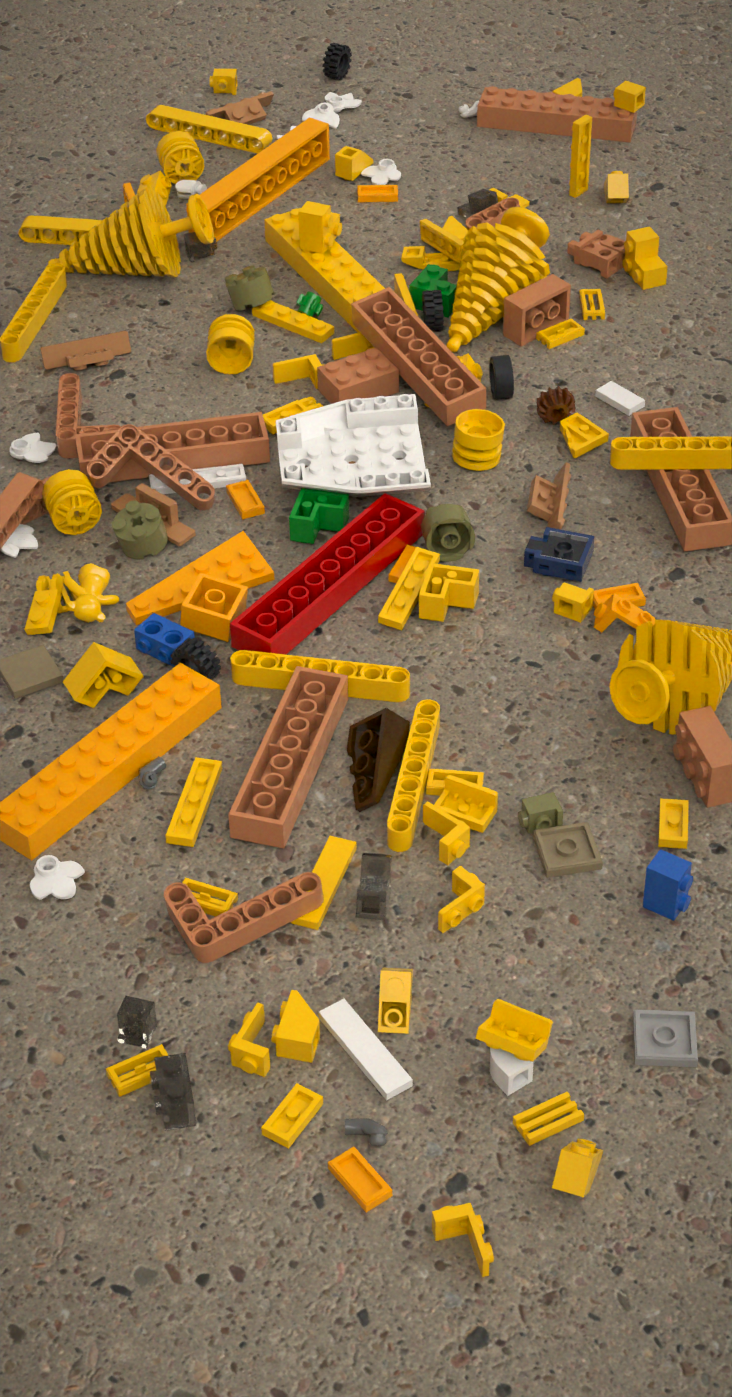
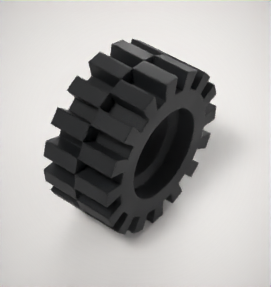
(337, 61)
(433, 309)
(197, 657)

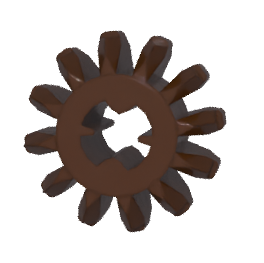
(555, 405)

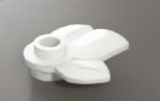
(342, 102)
(325, 113)
(383, 172)
(31, 448)
(20, 539)
(55, 878)

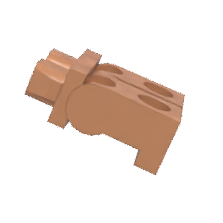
(599, 252)

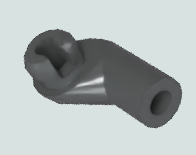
(148, 773)
(367, 1126)

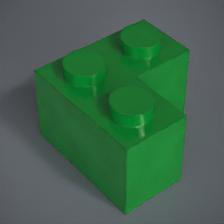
(433, 278)
(317, 511)

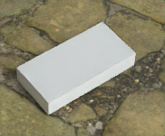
(620, 398)

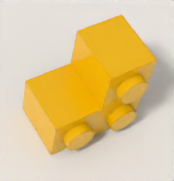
(318, 227)
(642, 258)
(447, 587)
(100, 670)

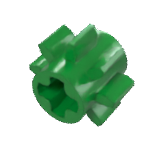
(309, 304)

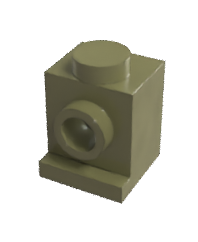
(540, 812)

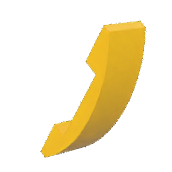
(416, 257)

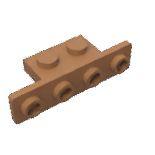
(246, 111)
(86, 351)
(548, 499)
(176, 531)

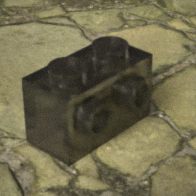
(175, 1091)

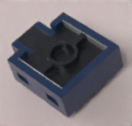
(560, 554)

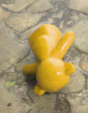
(89, 594)

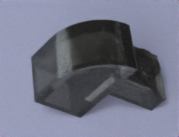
(477, 202)
(374, 886)

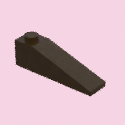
(375, 751)

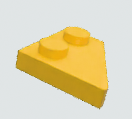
(581, 434)

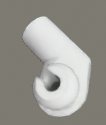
(467, 112)

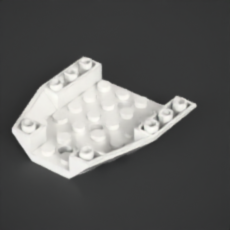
(360, 431)

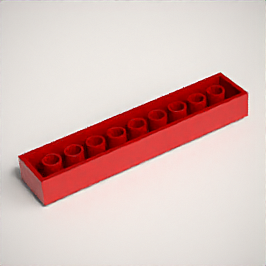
(328, 577)

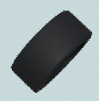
(501, 376)

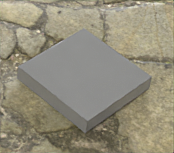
(665, 1038)

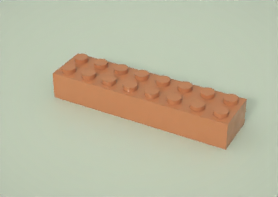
(553, 113)
(419, 355)
(194, 442)
(686, 494)
(288, 757)

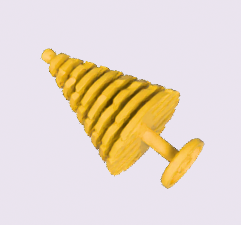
(137, 238)
(494, 266)
(671, 672)

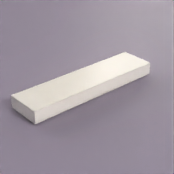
(216, 476)
(365, 1049)

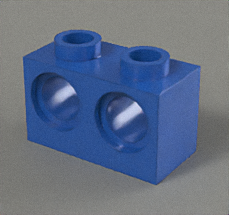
(160, 637)

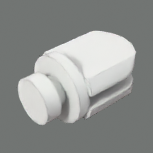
(189, 187)

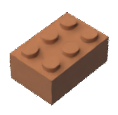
(536, 309)
(358, 376)
(705, 755)

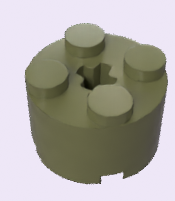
(249, 287)
(140, 530)
(448, 531)

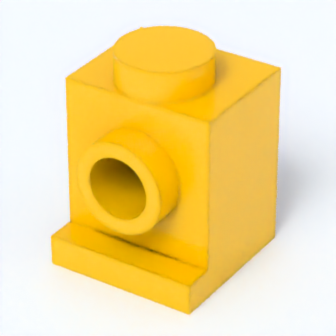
(224, 81)
(572, 601)

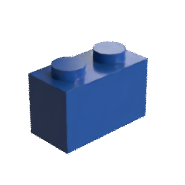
(667, 885)

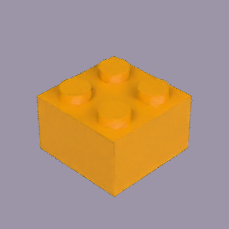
(213, 606)

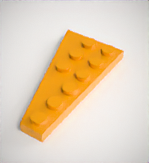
(233, 561)

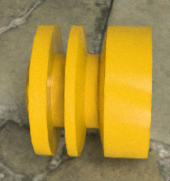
(180, 157)
(230, 344)
(478, 439)
(71, 502)

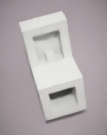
(509, 1071)

